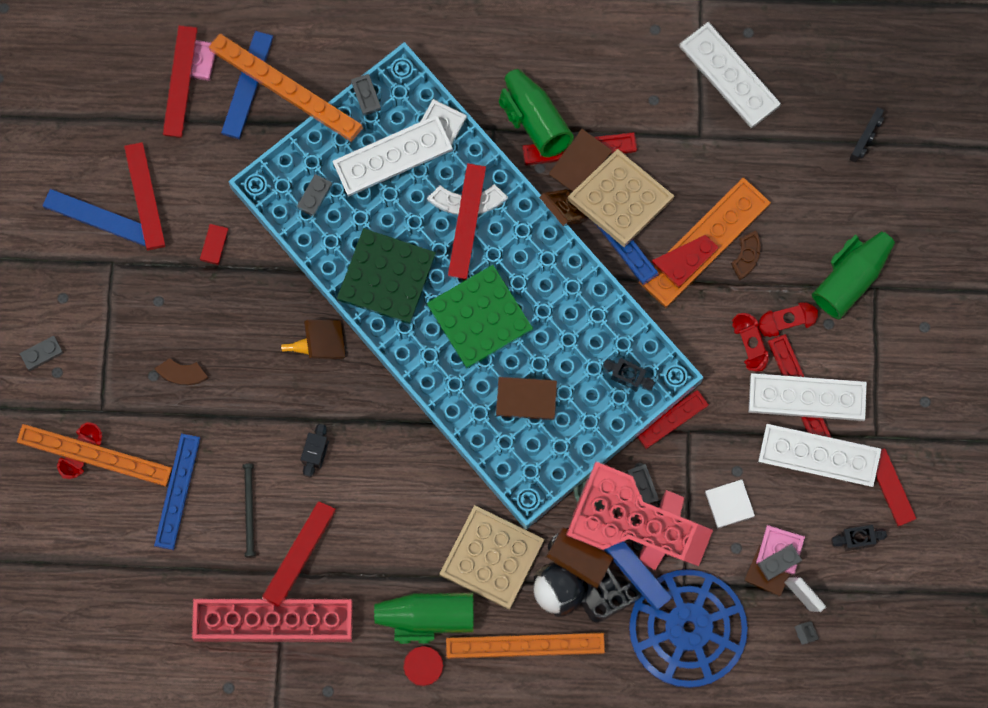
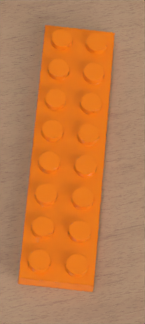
(720, 225)

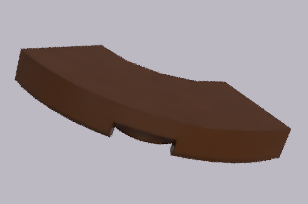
(748, 255)
(181, 374)

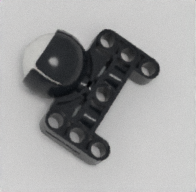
(563, 592)

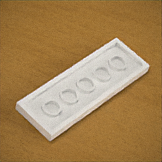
(729, 75)
(392, 155)
(807, 397)
(819, 455)

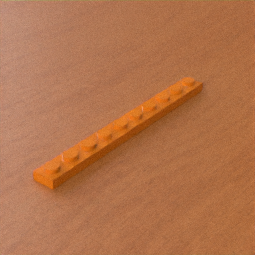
(286, 87)

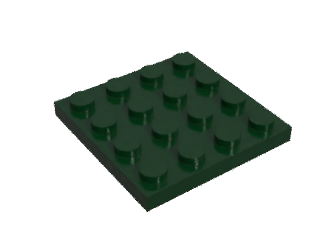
(386, 276)

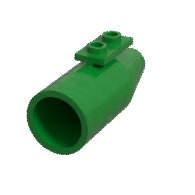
(532, 107)
(853, 273)
(423, 614)

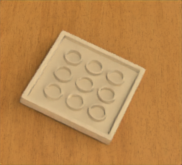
(620, 198)
(491, 557)

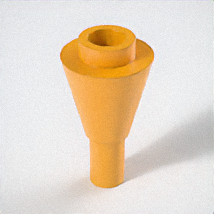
(299, 346)

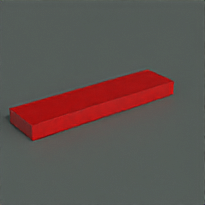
(673, 419)
(893, 491)

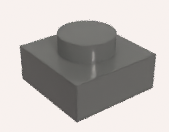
(806, 633)

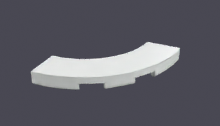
(450, 201)

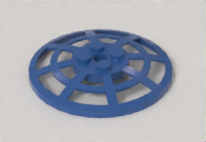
(689, 641)

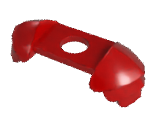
(773, 322)
(748, 327)
(87, 433)

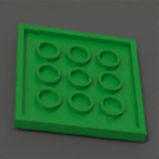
(479, 316)

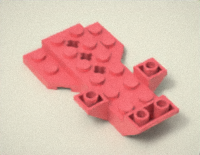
(659, 528)

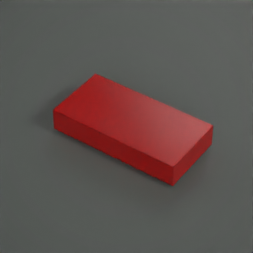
(214, 244)

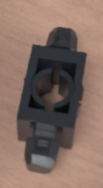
(646, 383)
(314, 450)
(872, 536)

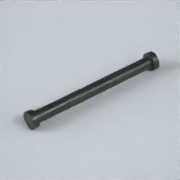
(249, 511)

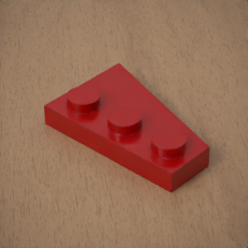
(685, 260)

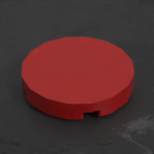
(423, 666)

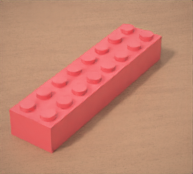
(263, 622)

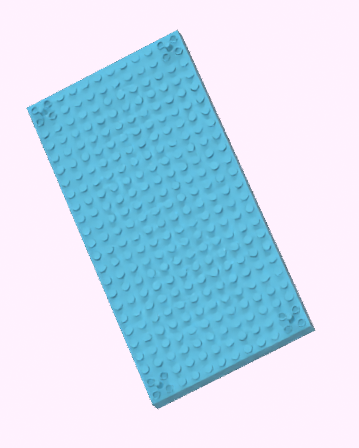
(559, 284)

